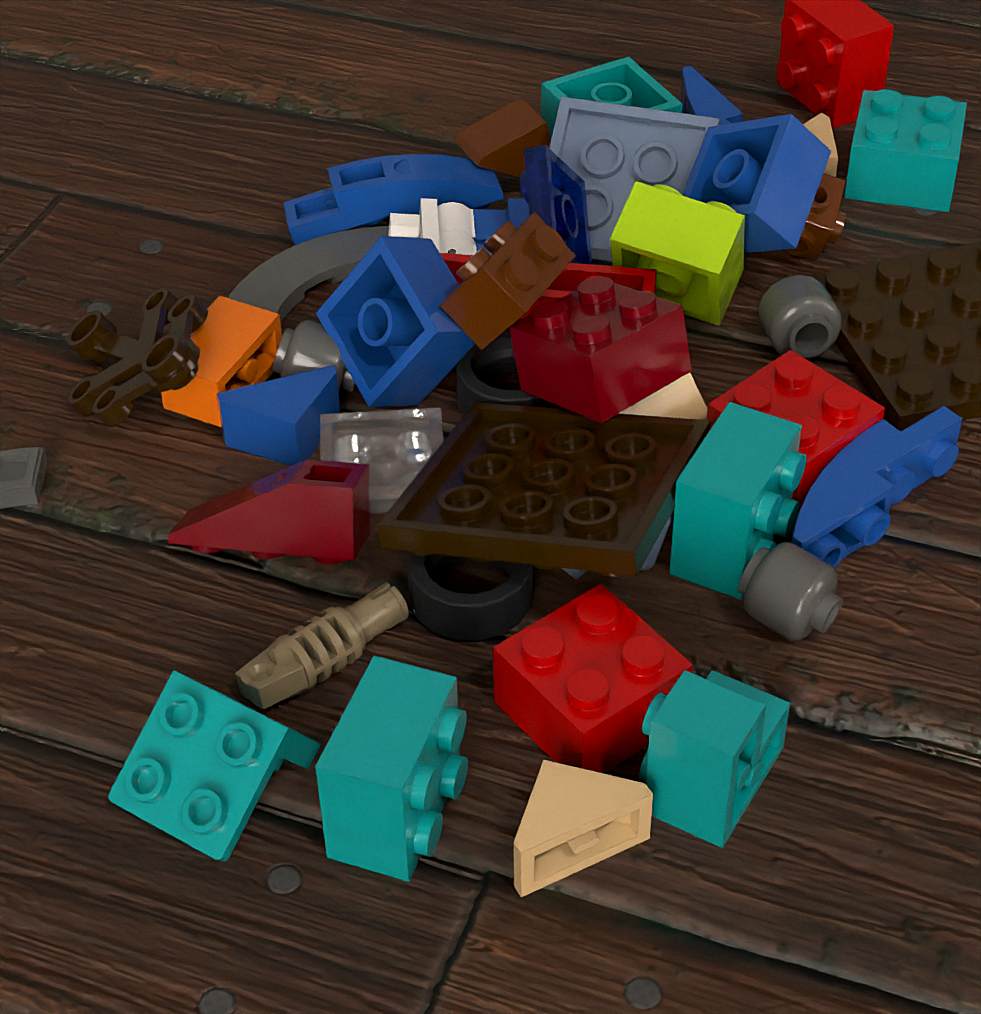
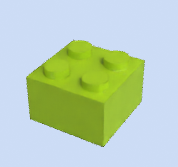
(688, 242)

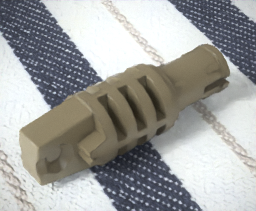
(319, 647)

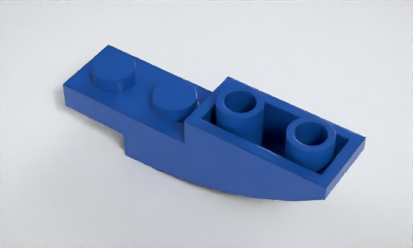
(375, 187)
(877, 468)

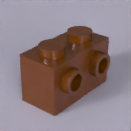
(507, 280)

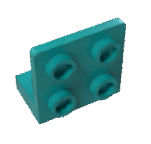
(204, 765)

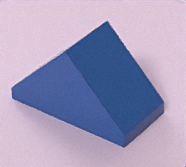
(279, 415)

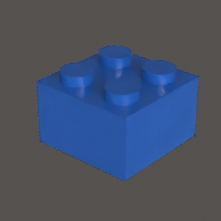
(763, 172)
(392, 322)

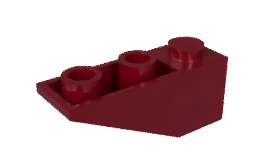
(300, 511)

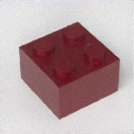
(600, 348)

